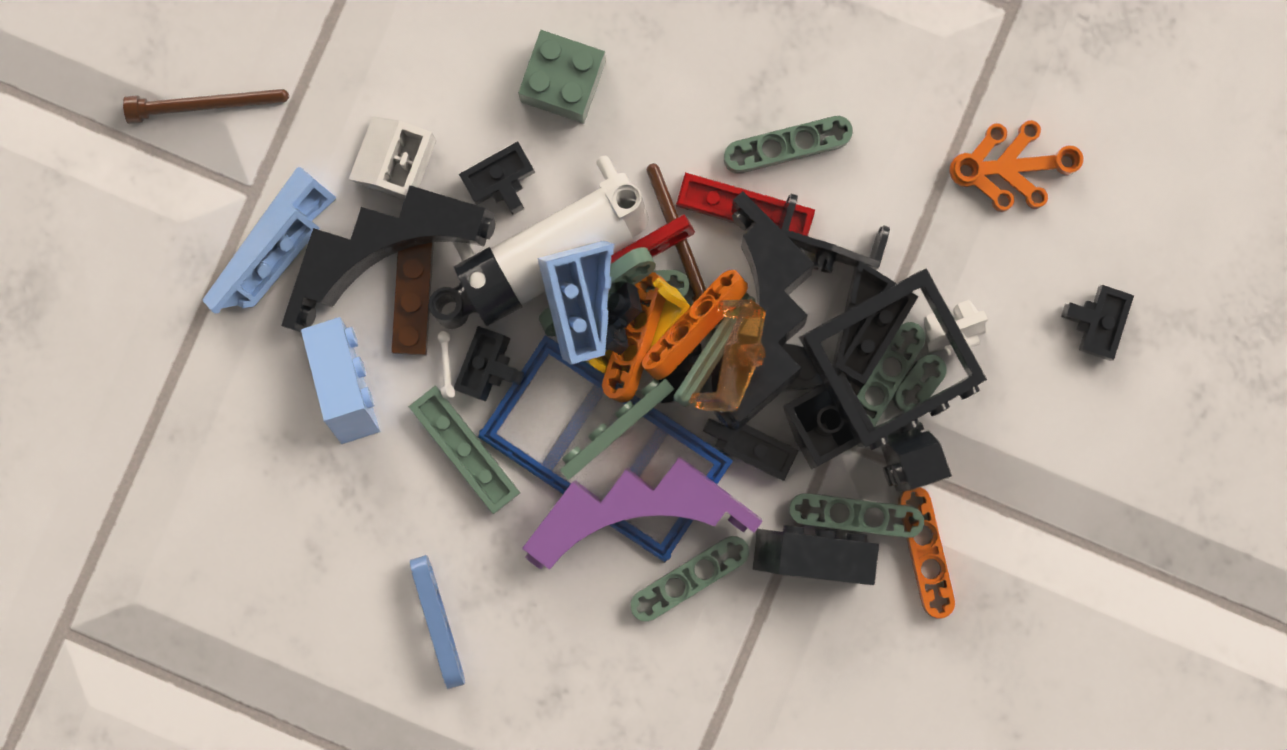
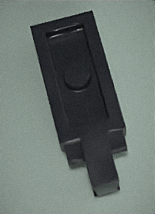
(753, 448)

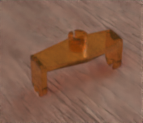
(739, 357)

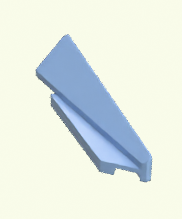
(271, 244)

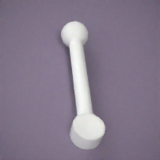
(447, 390)

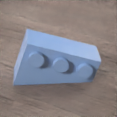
(578, 298)
(340, 380)

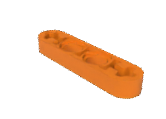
(693, 325)
(641, 338)
(932, 550)

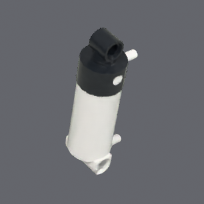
(509, 273)

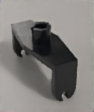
(827, 252)

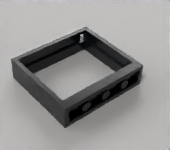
(909, 418)

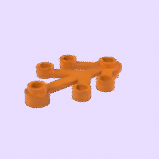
(1009, 166)

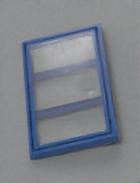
(559, 410)

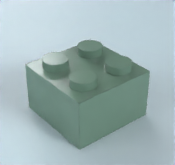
(562, 76)

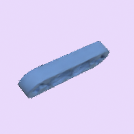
(437, 622)

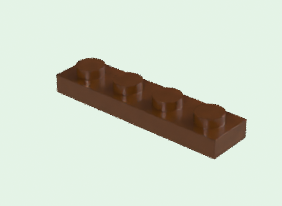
(412, 300)

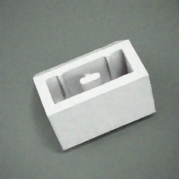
(393, 156)

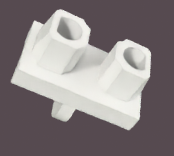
(969, 322)

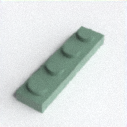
(604, 436)
(464, 449)

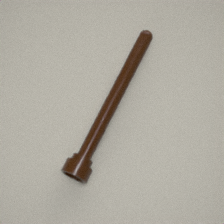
(138, 109)
(670, 214)

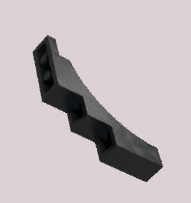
(335, 261)
(777, 271)

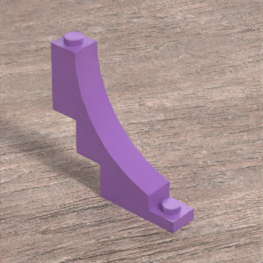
(680, 493)

